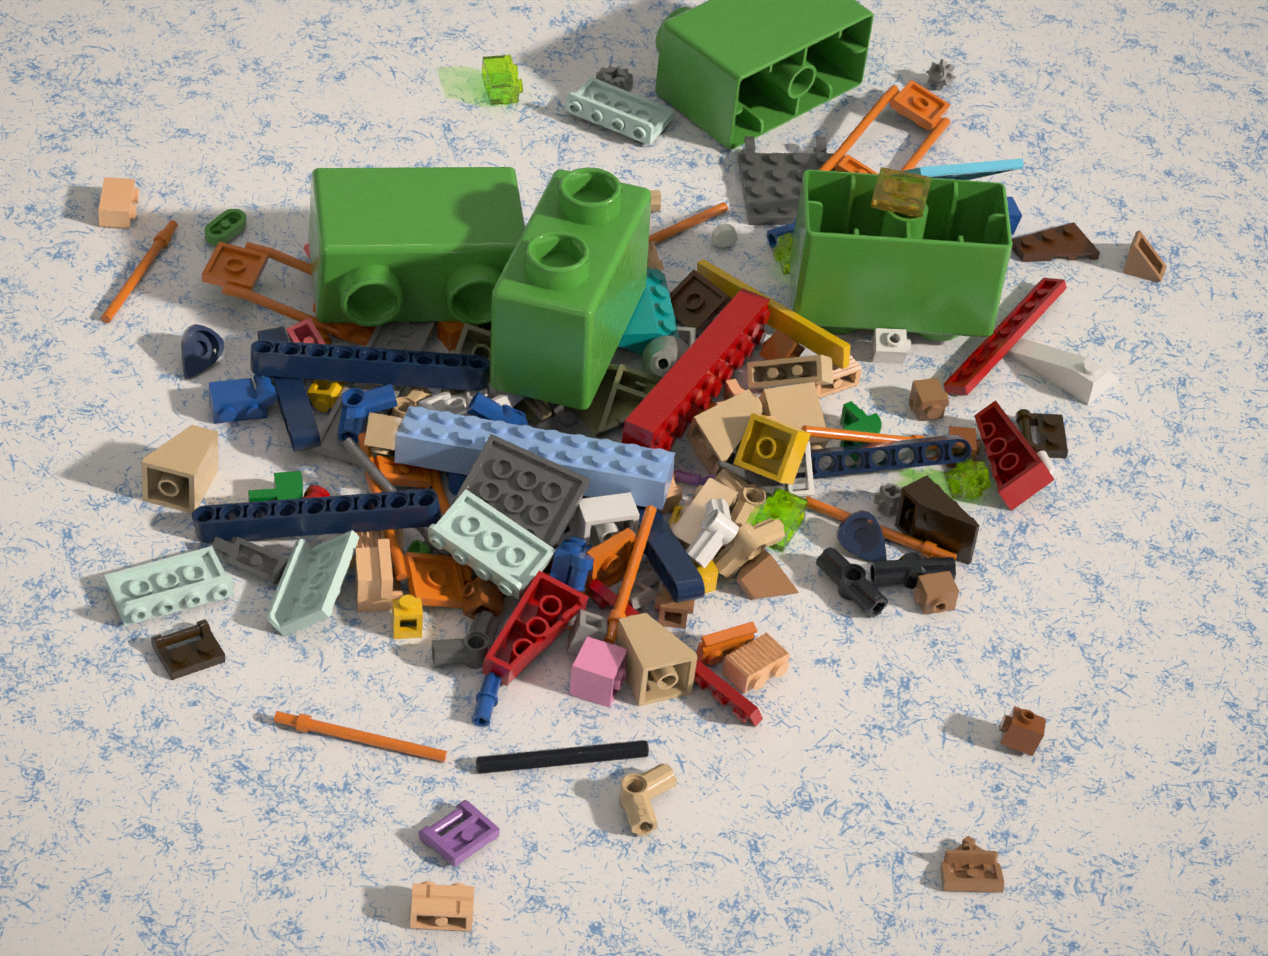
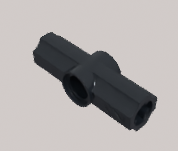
(908, 569)
(852, 582)

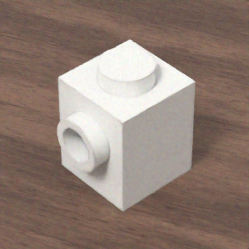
(890, 346)

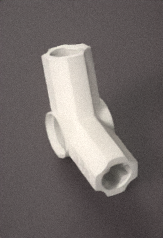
(716, 531)

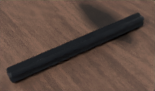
(562, 756)

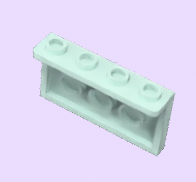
(619, 110)
(491, 544)
(311, 583)
(168, 585)

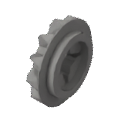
(623, 79)

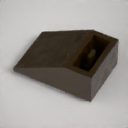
(933, 516)

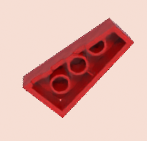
(1013, 461)
(533, 626)

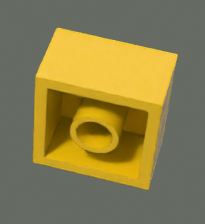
(772, 448)

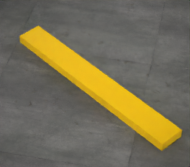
(784, 319)

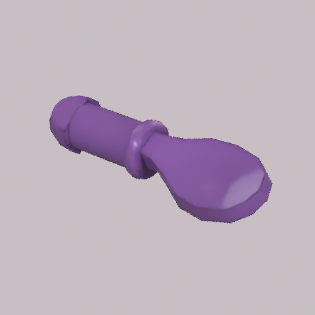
(690, 478)

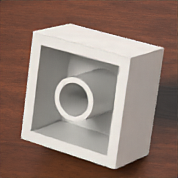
(604, 516)

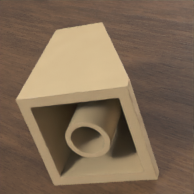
(795, 406)
(719, 430)
(181, 469)
(656, 661)

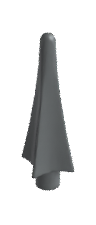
(766, 484)

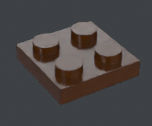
(697, 301)

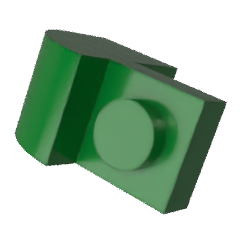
(856, 420)
(286, 486)

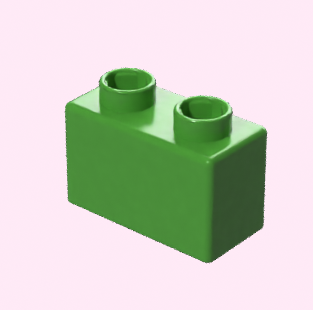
(759, 62)
(410, 242)
(899, 270)
(570, 288)

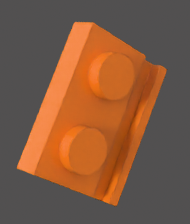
(719, 644)

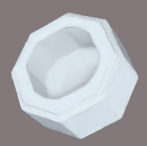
(724, 235)

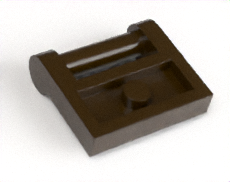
(1049, 431)
(191, 656)

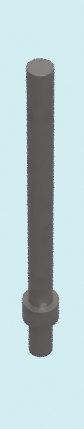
(380, 480)

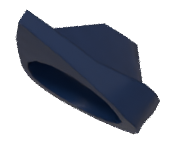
(198, 349)
(862, 537)

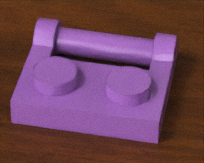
(463, 839)

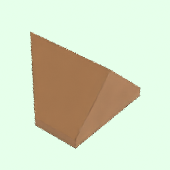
(1144, 260)
(764, 578)

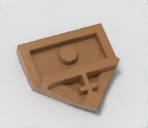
(971, 869)

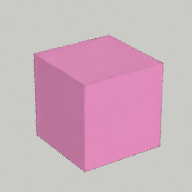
(598, 672)

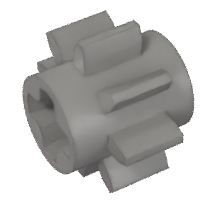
(944, 79)
(888, 499)

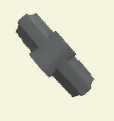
(470, 649)

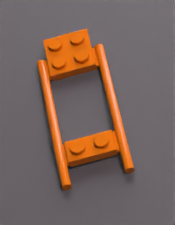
(912, 102)
(239, 270)
(431, 577)

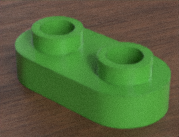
(225, 226)

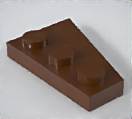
(1055, 242)

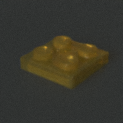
(901, 192)

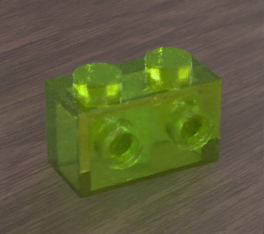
(501, 79)
(789, 510)

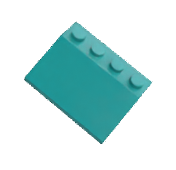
(652, 315)

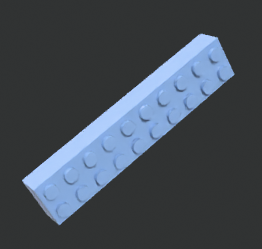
(455, 441)

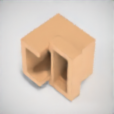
(375, 578)

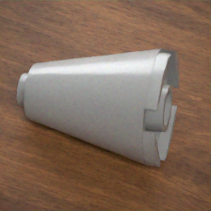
(664, 347)

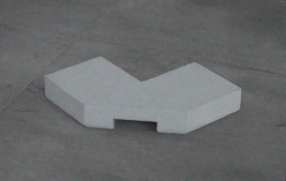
(640, 592)

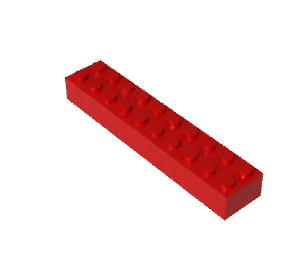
(699, 373)

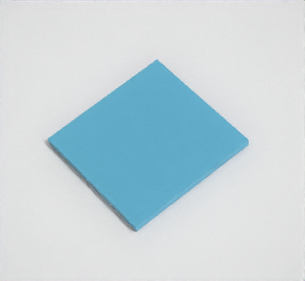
(969, 171)

